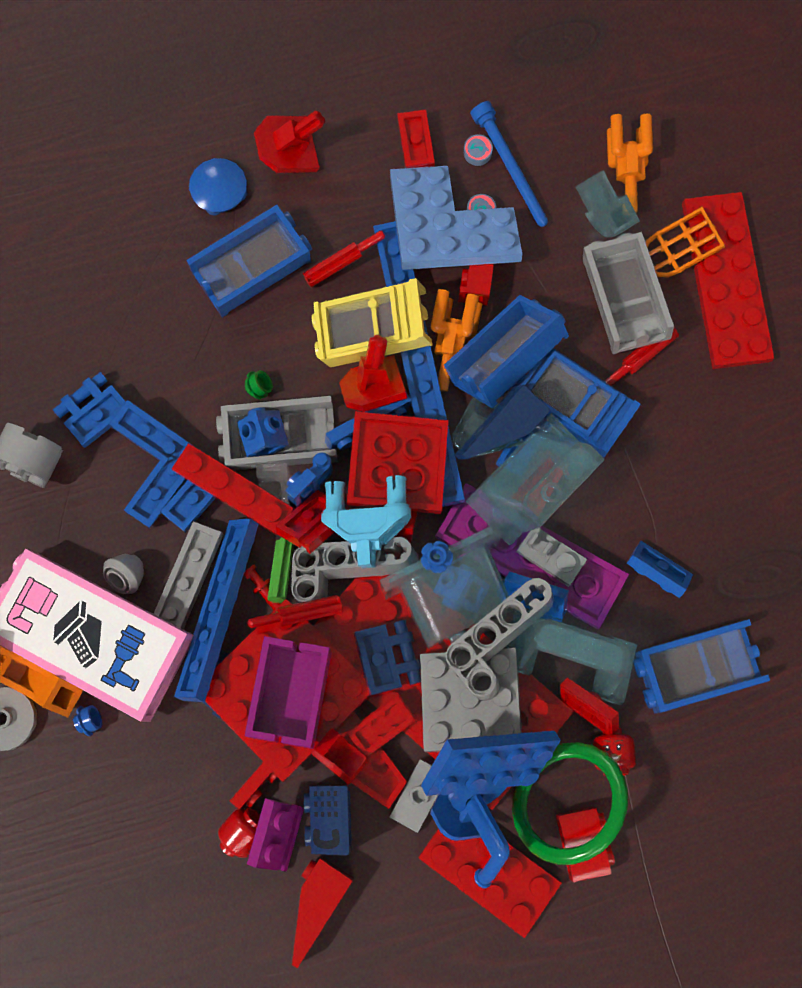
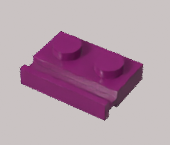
(275, 835)

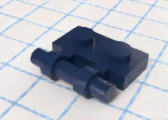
(378, 658)

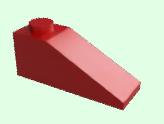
(318, 899)

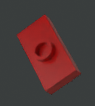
(589, 706)
(381, 725)

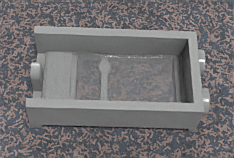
(627, 292)
(305, 427)

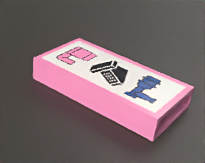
(89, 635)

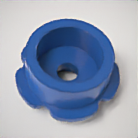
(428, 560)
(87, 720)

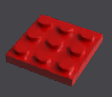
(397, 446)

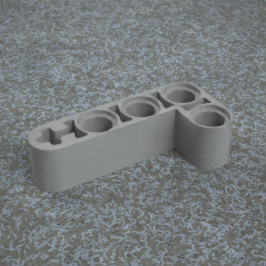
(325, 568)
(504, 635)

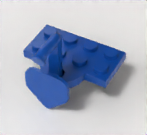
(474, 774)

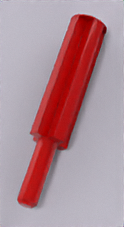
(340, 259)
(639, 358)
(300, 612)

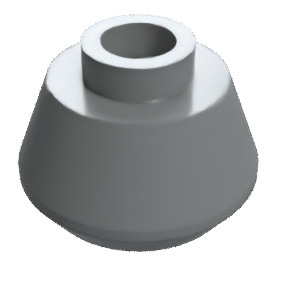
(124, 573)

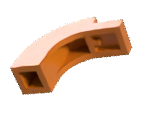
(37, 683)

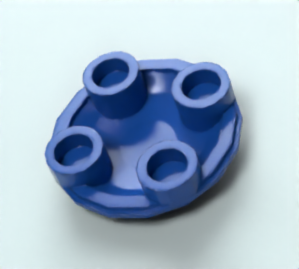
(218, 185)

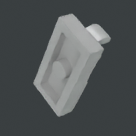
(551, 556)

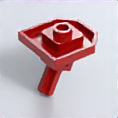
(288, 143)
(374, 381)

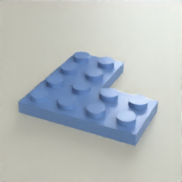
(439, 236)

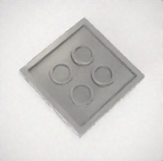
(455, 712)

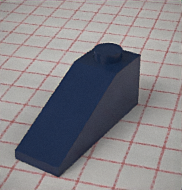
(512, 418)

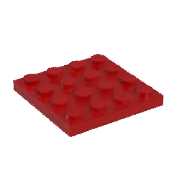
(234, 685)

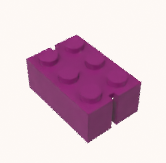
(288, 692)

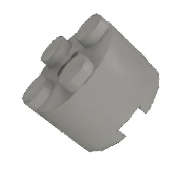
(28, 455)

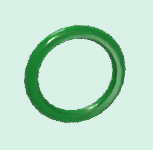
(604, 838)

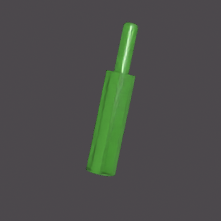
(280, 571)

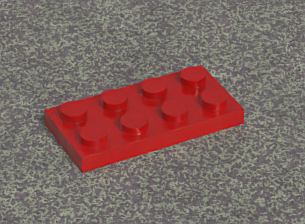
(515, 894)

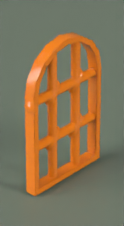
(686, 234)

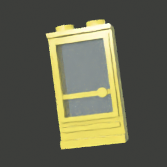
(350, 322)

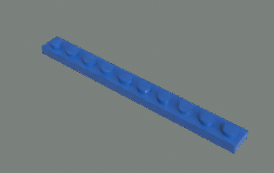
(419, 365)

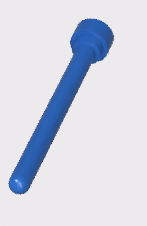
(484, 115)

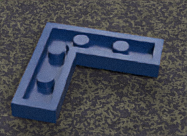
(161, 444)

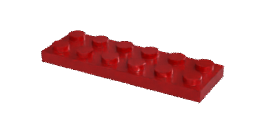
(729, 284)

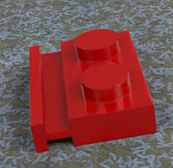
(304, 524)

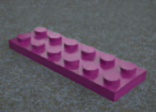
(589, 593)

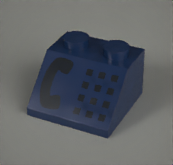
(329, 819)

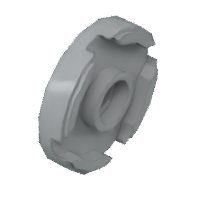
(20, 718)

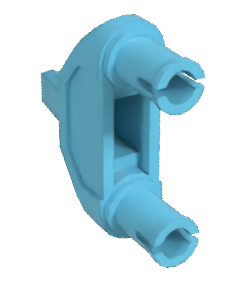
(367, 527)

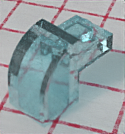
(606, 211)

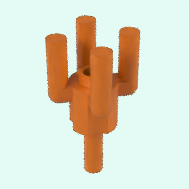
(631, 156)
(453, 333)

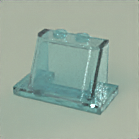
(534, 480)
(457, 598)
(582, 645)

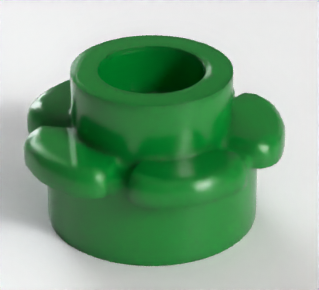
(258, 384)

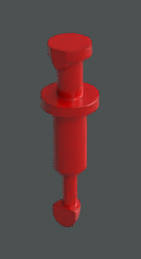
(261, 586)

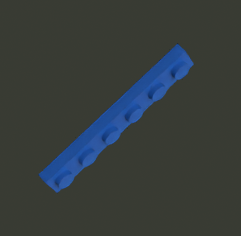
(216, 611)

